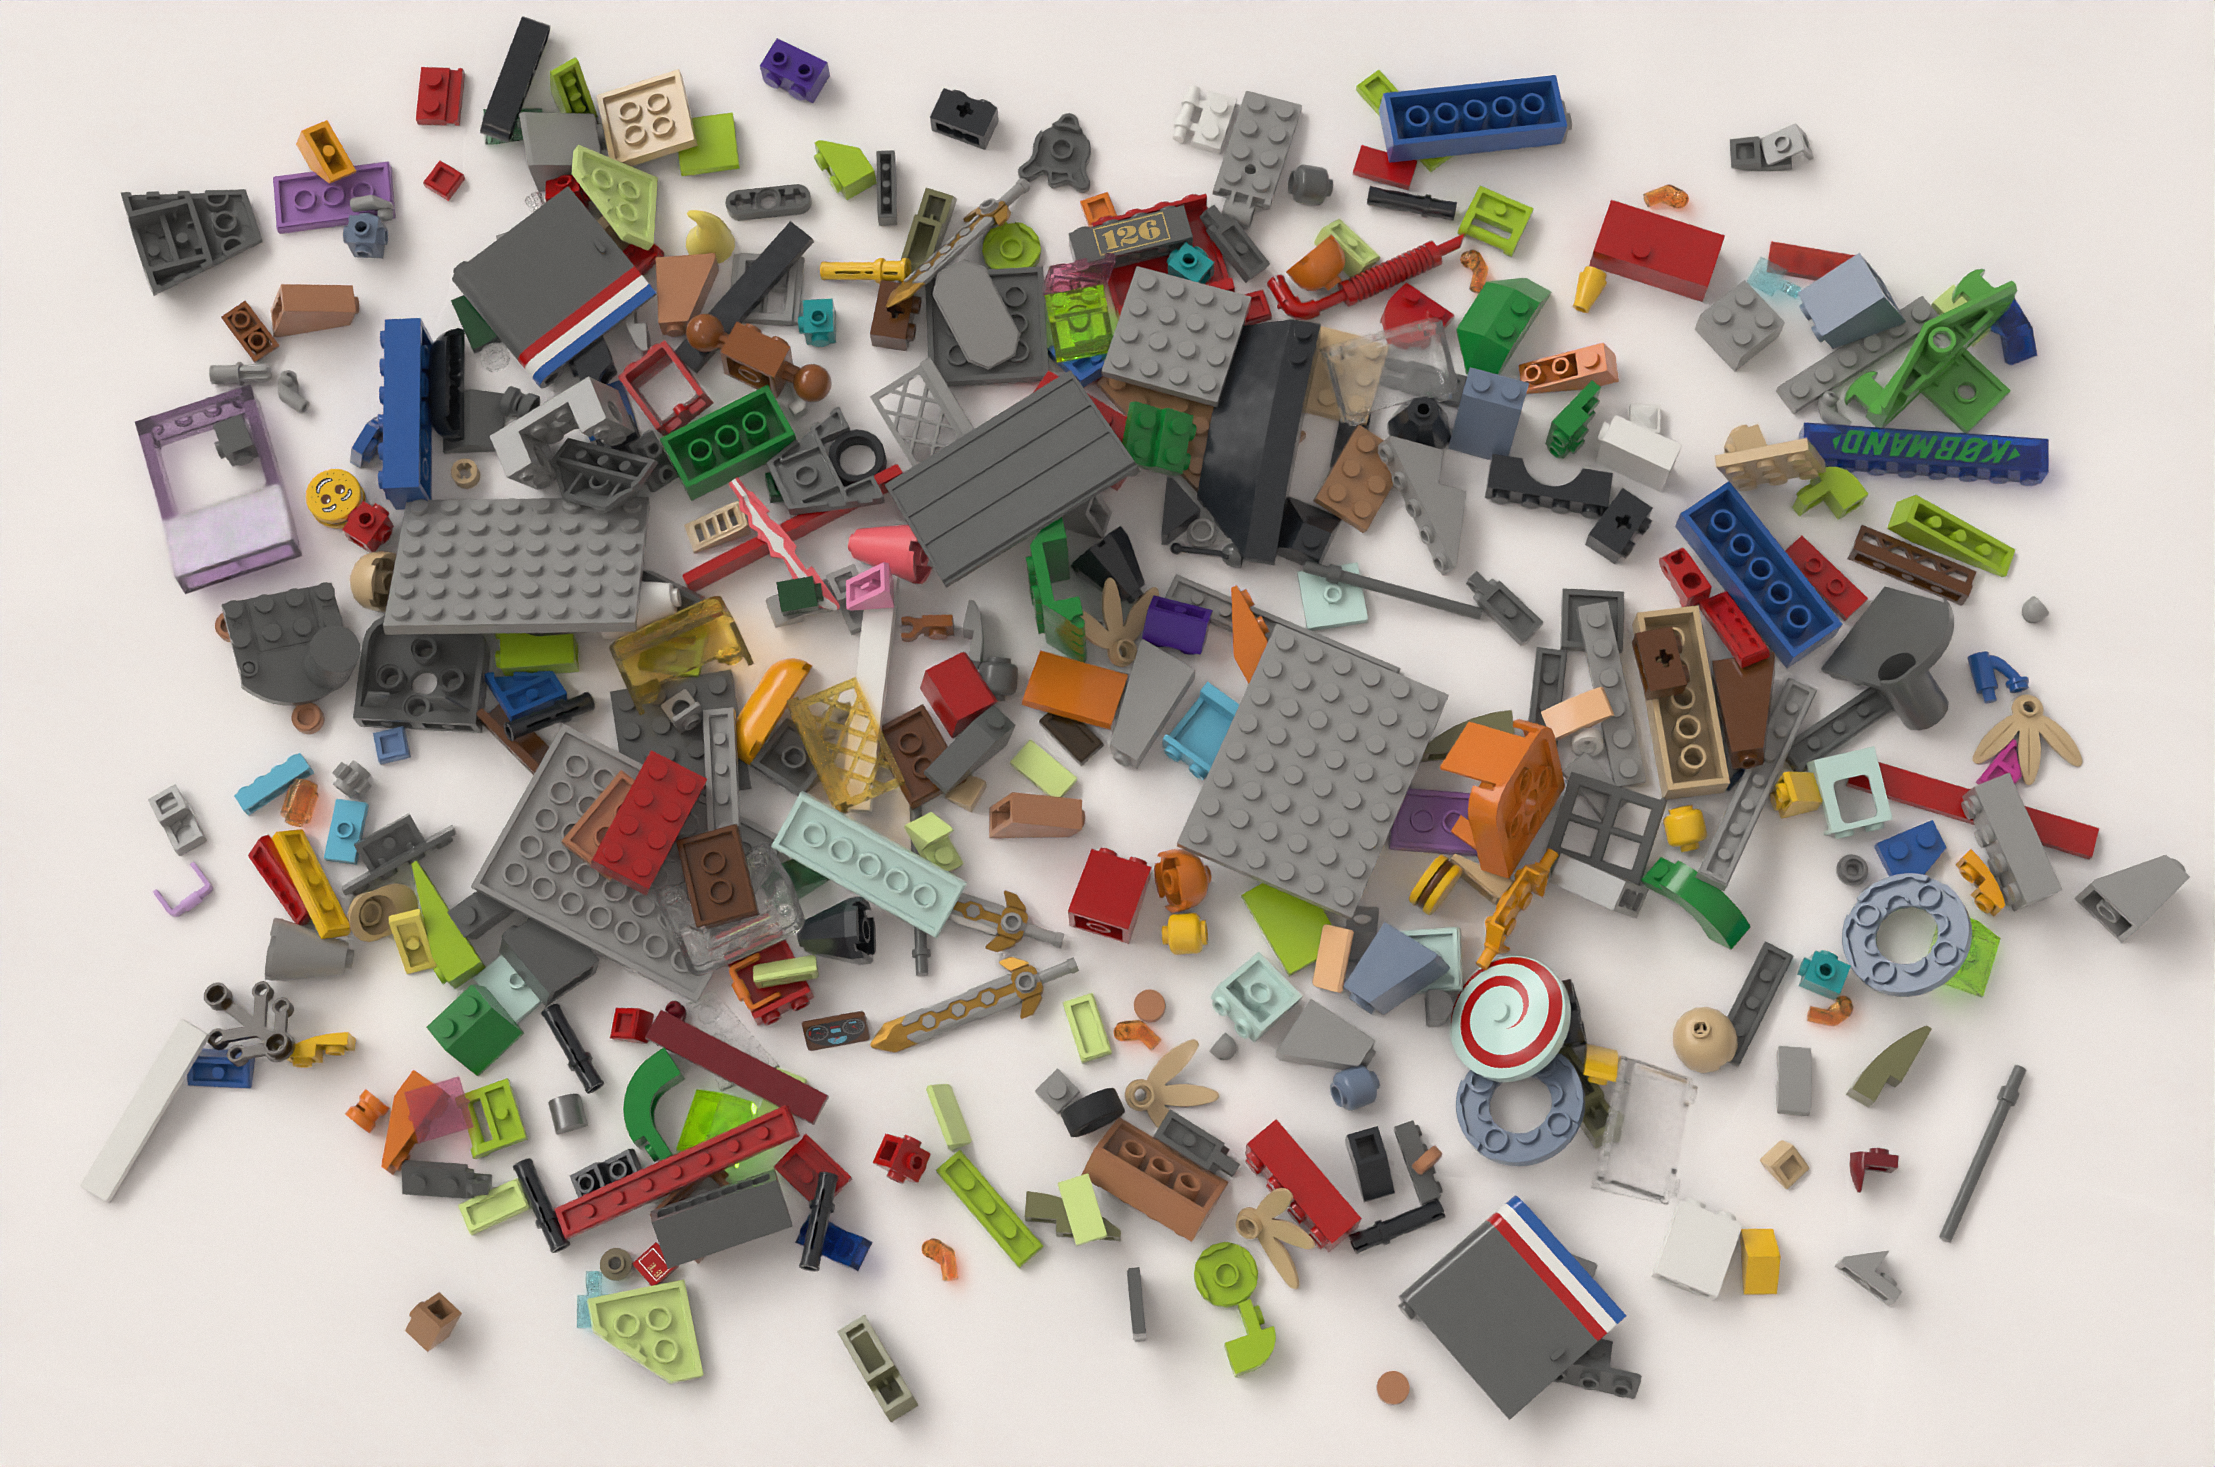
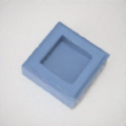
(391, 745)

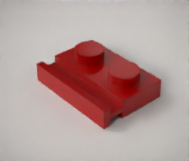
(440, 96)
(804, 1162)

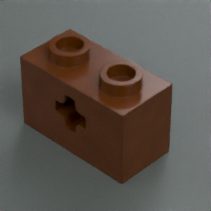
(885, 328)
(1656, 679)

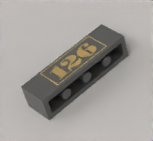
(1133, 239)

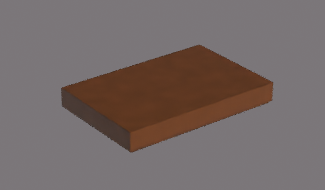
(915, 746)
(717, 877)

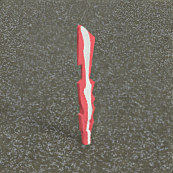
(778, 541)

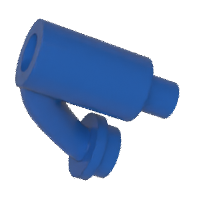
(1984, 678)

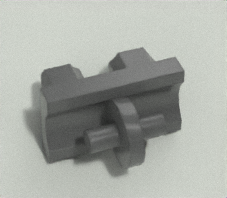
(650, 447)

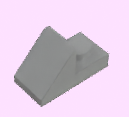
(1862, 1270)

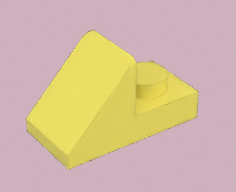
(412, 941)

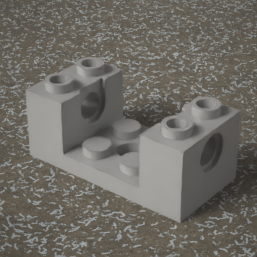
(584, 406)

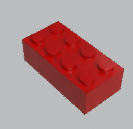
(648, 822)
(1314, 1196)

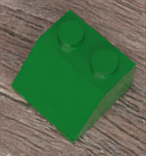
(475, 1029)

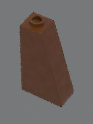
(1744, 707)

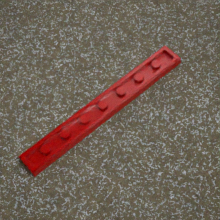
(755, 549)
(1946, 800)
(677, 1172)

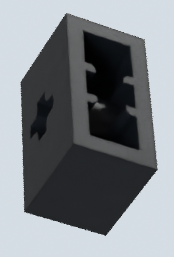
(964, 118)
(1625, 511)

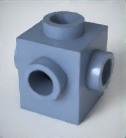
(365, 236)

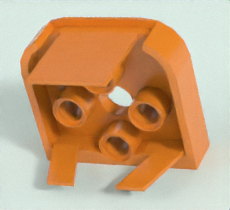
(1516, 791)

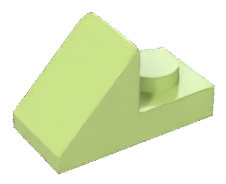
(932, 841)

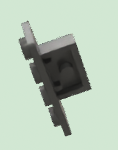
(392, 847)
(1594, 1373)

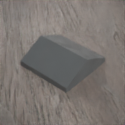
(481, 420)
(787, 760)

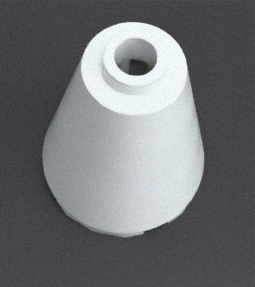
(656, 602)

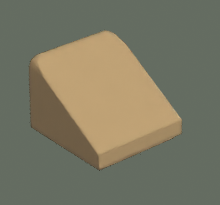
(968, 793)
(1784, 1163)

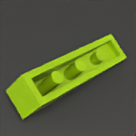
(570, 89)
(1947, 534)
(450, 950)

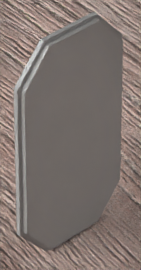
(976, 314)

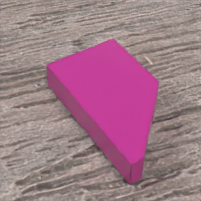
(2004, 763)

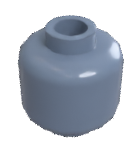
(1354, 1087)

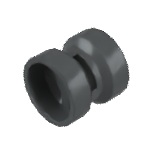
(518, 403)

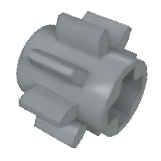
(352, 779)

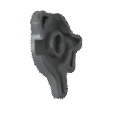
(1060, 154)

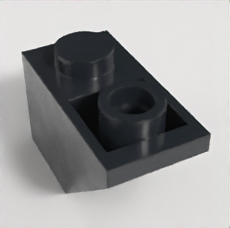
(1370, 1163)

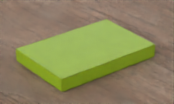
(1288, 925)

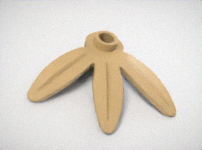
(1117, 634)
(2029, 746)
(1159, 1095)
(1261, 1224)

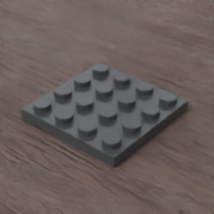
(1025, 303)
(656, 732)

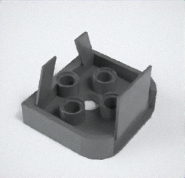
(446, 708)

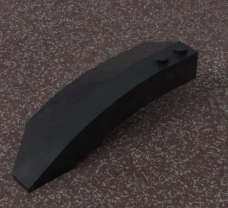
(1258, 435)

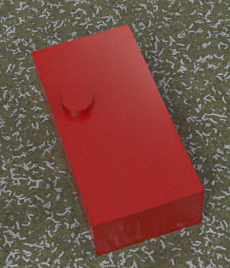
(1656, 250)

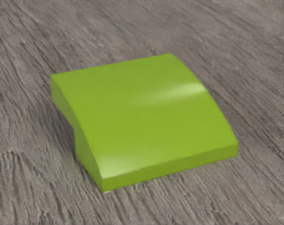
(716, 146)

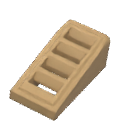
(721, 537)
(1486, 883)

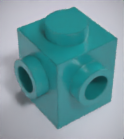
(1190, 264)
(818, 322)
(1823, 974)

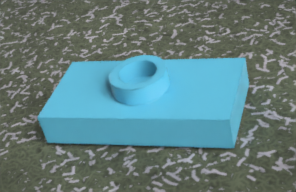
(345, 830)

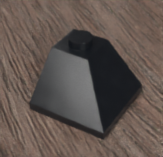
(1306, 532)

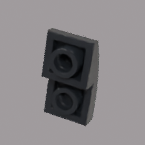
(603, 1173)

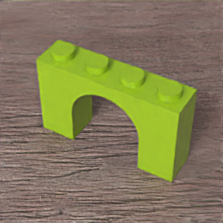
(537, 653)

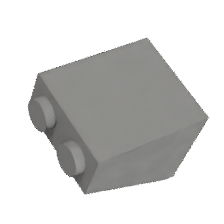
(553, 138)
(2132, 895)

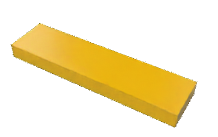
(311, 883)

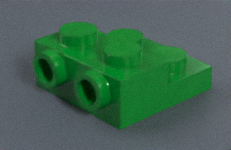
(1571, 423)
(1158, 438)

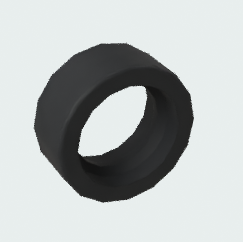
(853, 438)
(1092, 1112)

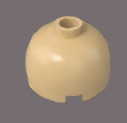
(372, 580)
(1704, 1039)

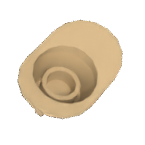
(371, 910)

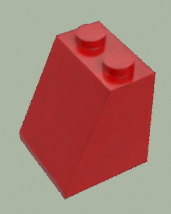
(1109, 895)

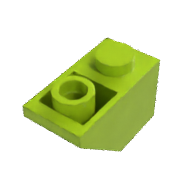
(847, 167)

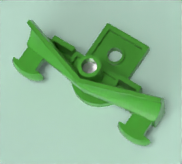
(1942, 363)

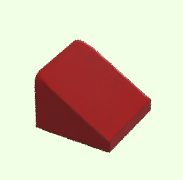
(631, 1025)

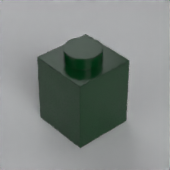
(799, 595)

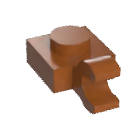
(934, 626)

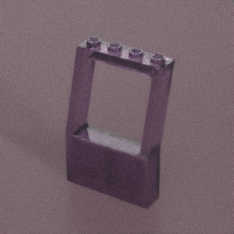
(232, 534)

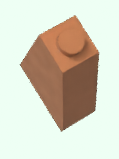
(683, 289)
(312, 308)
(1035, 816)

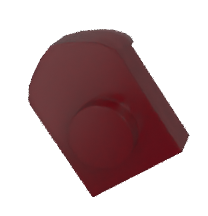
(1875, 1160)

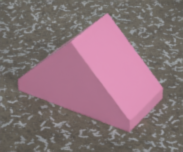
(871, 589)

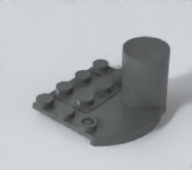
(291, 644)
(1893, 652)

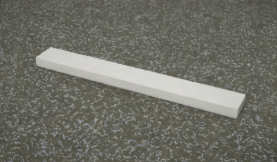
(872, 677)

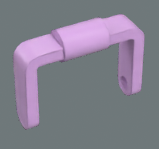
(190, 901)

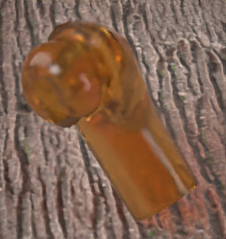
(1668, 195)
(1479, 268)
(1834, 1014)

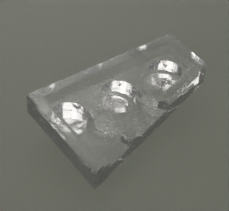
(718, 1020)

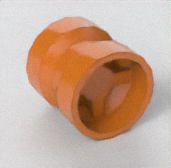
(367, 1111)

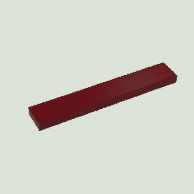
(736, 1067)

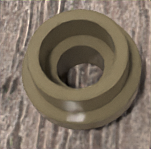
(620, 1273)

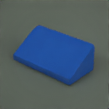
(215, 1070)

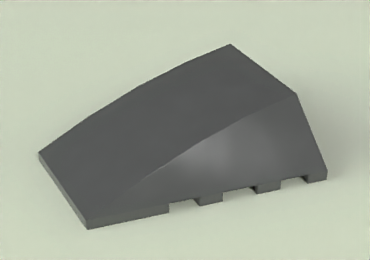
(188, 232)

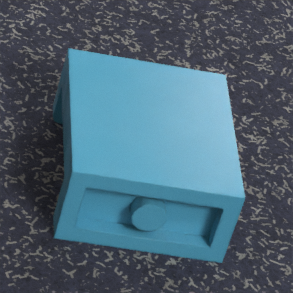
(1201, 731)

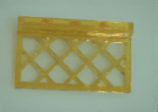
(822, 759)

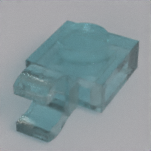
(1769, 277)
(594, 1289)

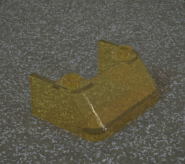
(676, 647)

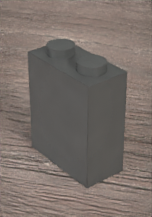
(547, 959)

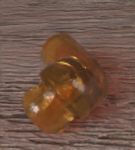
(1136, 1030)
(943, 1255)

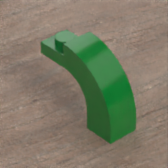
(1707, 904)
(642, 1095)

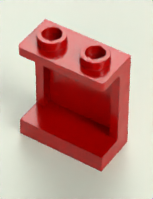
(794, 995)

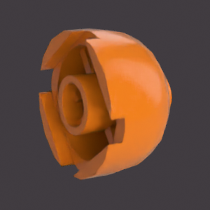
(1319, 266)
(1182, 879)

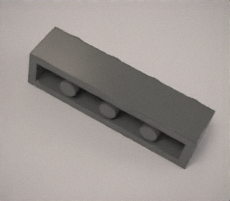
(886, 188)
(1412, 1149)

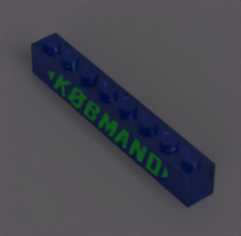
(1930, 453)

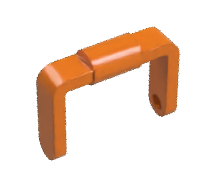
(741, 990)

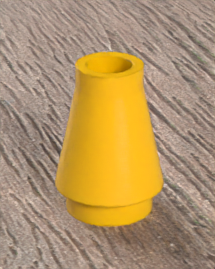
(1589, 287)

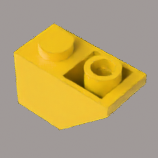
(1795, 794)

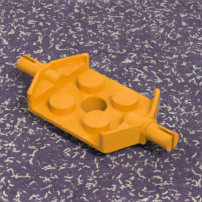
(1527, 880)

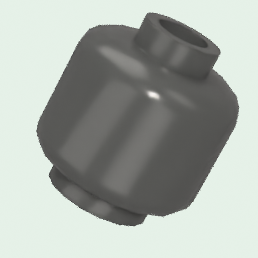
(1310, 184)
(999, 676)

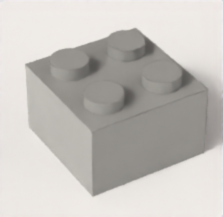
(1739, 325)

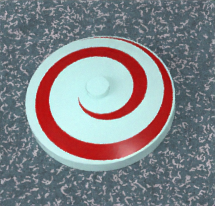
(1510, 1019)

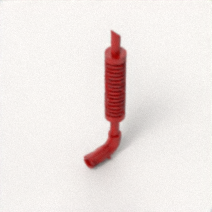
(1367, 282)

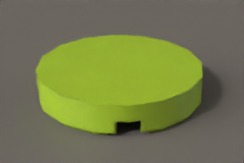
(1011, 247)
(1225, 1274)

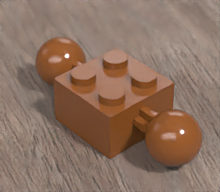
(758, 358)

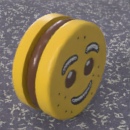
(333, 496)
(1435, 884)

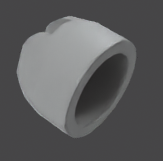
(2034, 610)
(1224, 1048)

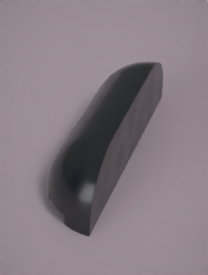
(447, 384)

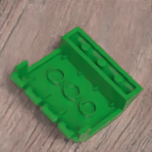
(1060, 618)

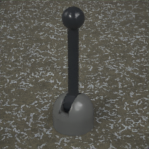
(1228, 554)

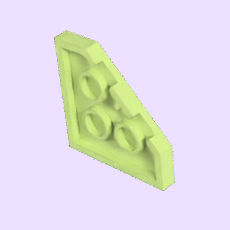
(620, 193)
(651, 1328)

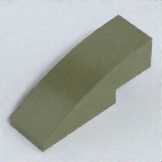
(928, 226)
(1443, 743)
(1888, 1067)
(1595, 1104)
(1050, 1209)
(877, 1368)

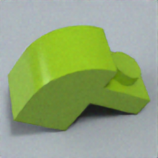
(1836, 488)
(1255, 1348)

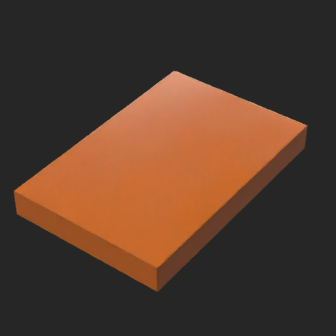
(1075, 690)

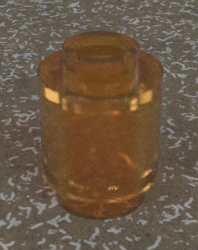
(300, 802)

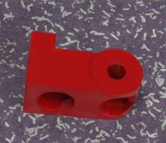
(1685, 577)

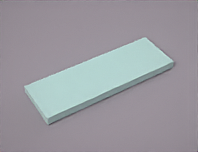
(869, 864)

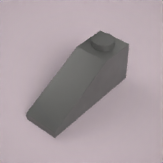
(971, 749)
(478, 915)

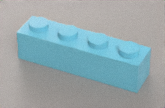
(273, 784)

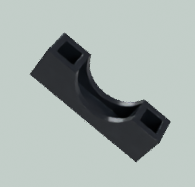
(598, 364)
(1512, 483)

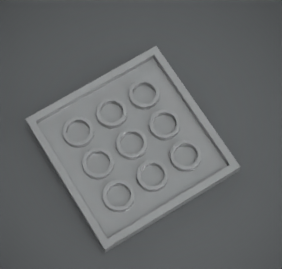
(1176, 336)

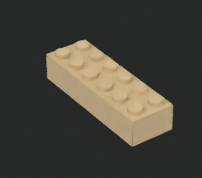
(1686, 725)

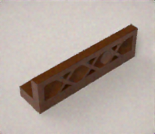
(1910, 570)
(527, 749)

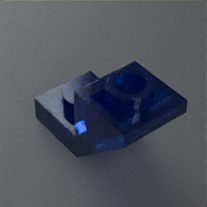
(2015, 335)
(840, 1245)

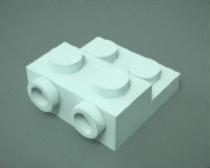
(1254, 997)

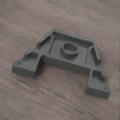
(809, 478)

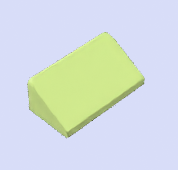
(1357, 253)
(785, 971)
(949, 1115)

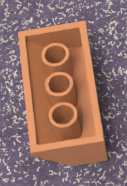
(1154, 1179)

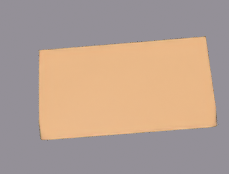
(1333, 958)

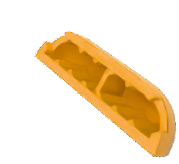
(768, 705)

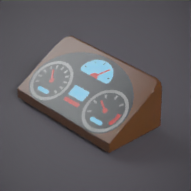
(836, 1030)

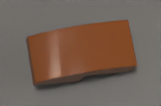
(250, 331)

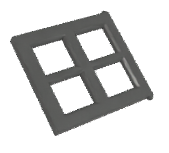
(1605, 827)

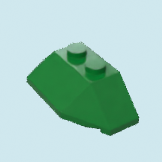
(1499, 322)

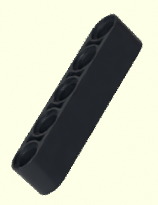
(515, 79)

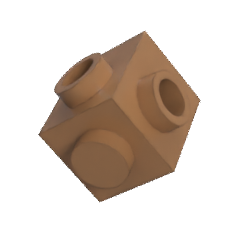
(432, 1321)

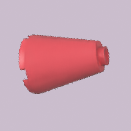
(894, 546)

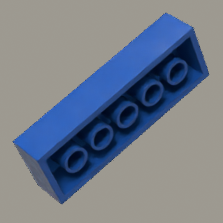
(1472, 118)
(405, 415)
(1758, 574)

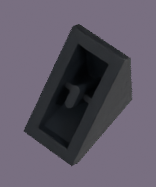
(1178, 512)

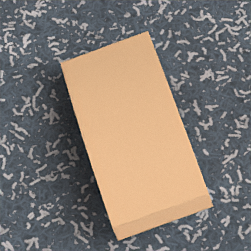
(1578, 713)

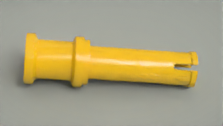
(876, 270)

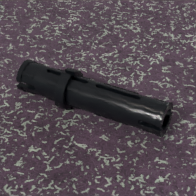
(1412, 203)
(561, 711)
(578, 1059)
(541, 1205)
(821, 1208)
(1402, 1224)

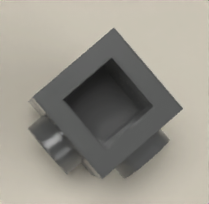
(235, 441)

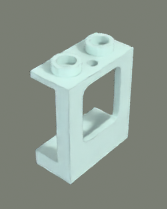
(1845, 766)

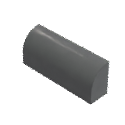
(721, 1218)

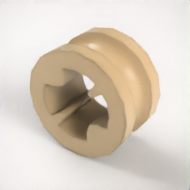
(465, 464)

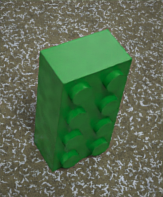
(728, 442)

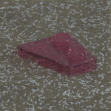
(1078, 275)

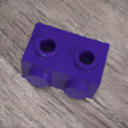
(794, 71)
(1177, 625)

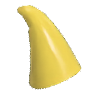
(709, 236)

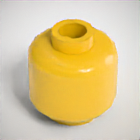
(1685, 827)
(1185, 933)

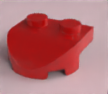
(1410, 306)

